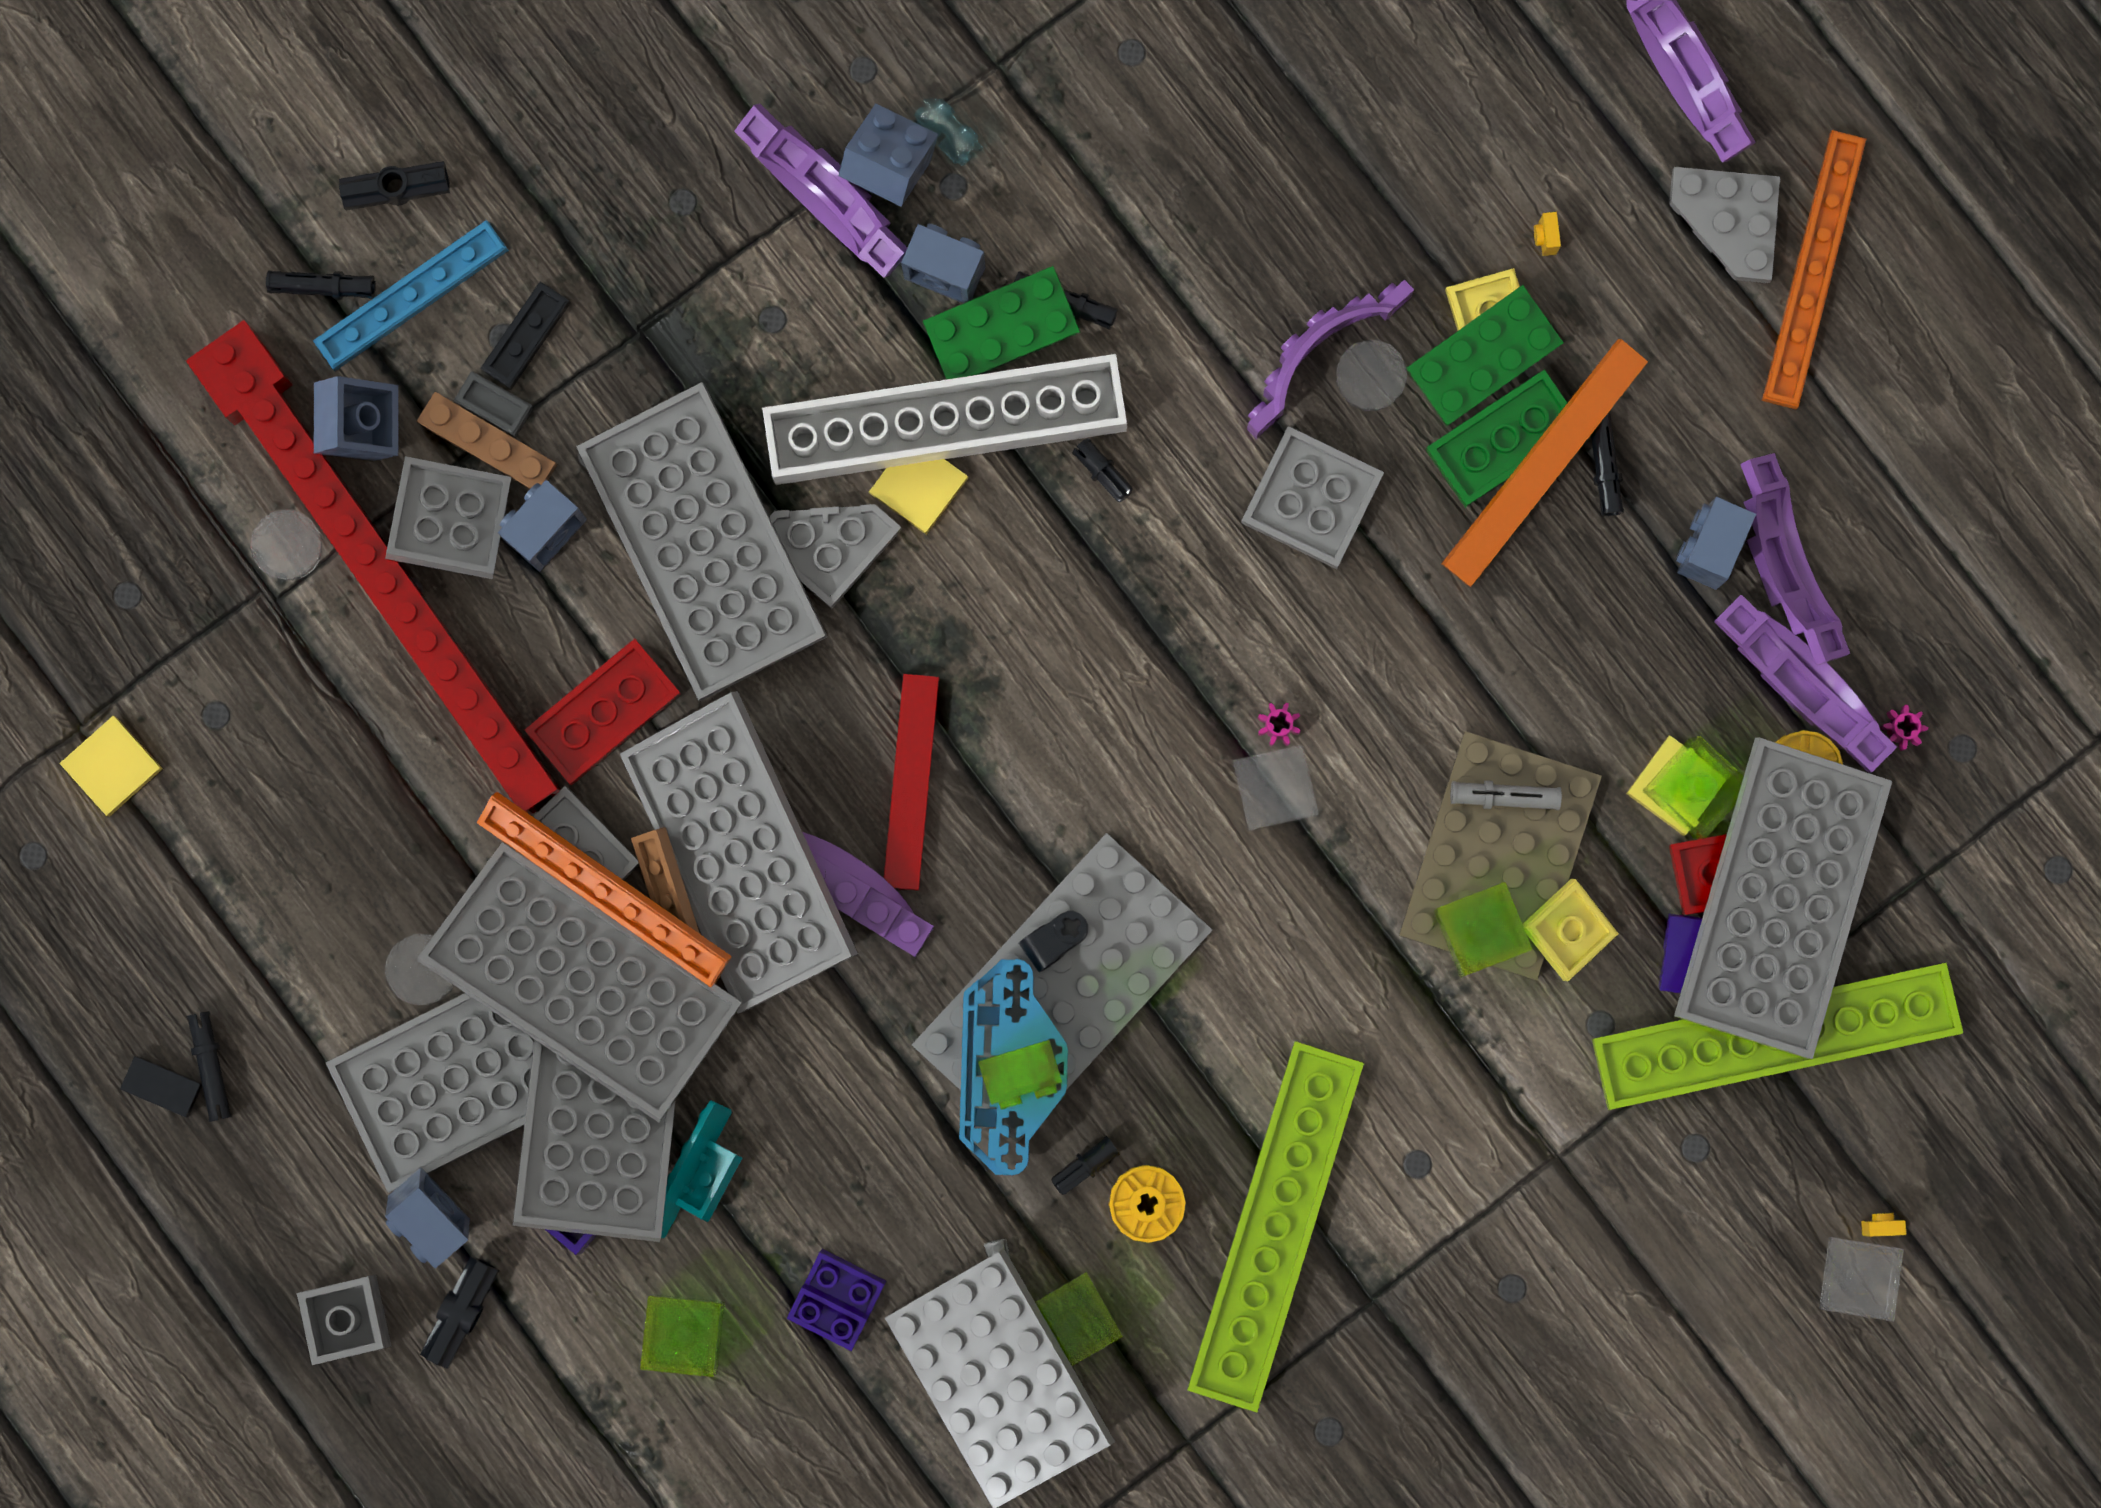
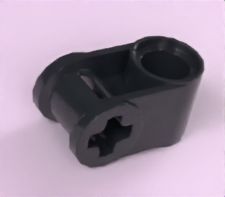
(1049, 944)

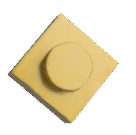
(1547, 234)
(1883, 1225)

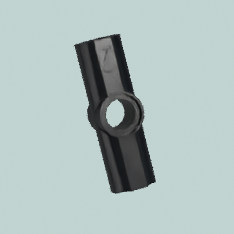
(417, 183)
(459, 1312)

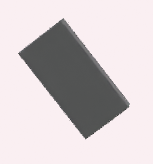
(493, 404)

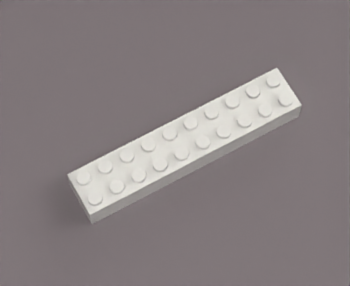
(945, 419)

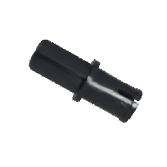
(1102, 470)
(1085, 1166)

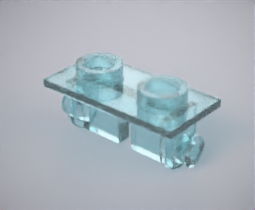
(958, 139)

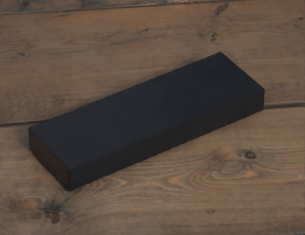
(525, 335)

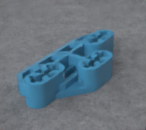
(1005, 1038)

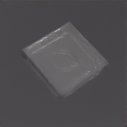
(1275, 787)
(1861, 1279)

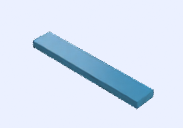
(410, 295)

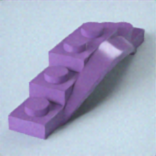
(1691, 74)
(815, 182)
(1320, 328)
(1784, 563)
(1809, 688)
(868, 897)

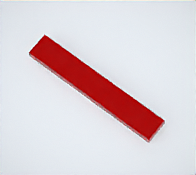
(911, 781)

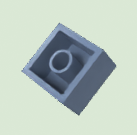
(888, 155)
(943, 263)
(355, 418)
(541, 524)
(1715, 543)
(426, 1219)

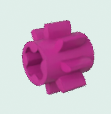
(1910, 720)
(1268, 729)

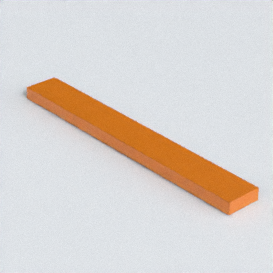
(1814, 269)
(1544, 462)
(604, 889)

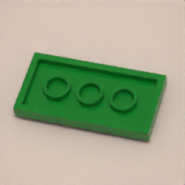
(1002, 325)
(1484, 355)
(1497, 439)

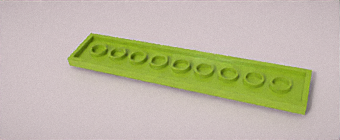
(1858, 1022)
(1275, 1227)

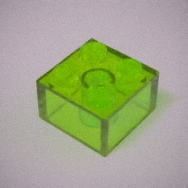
(1696, 787)
(1482, 929)
(1020, 1074)
(1079, 1318)
(682, 1335)

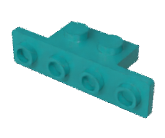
(701, 1169)

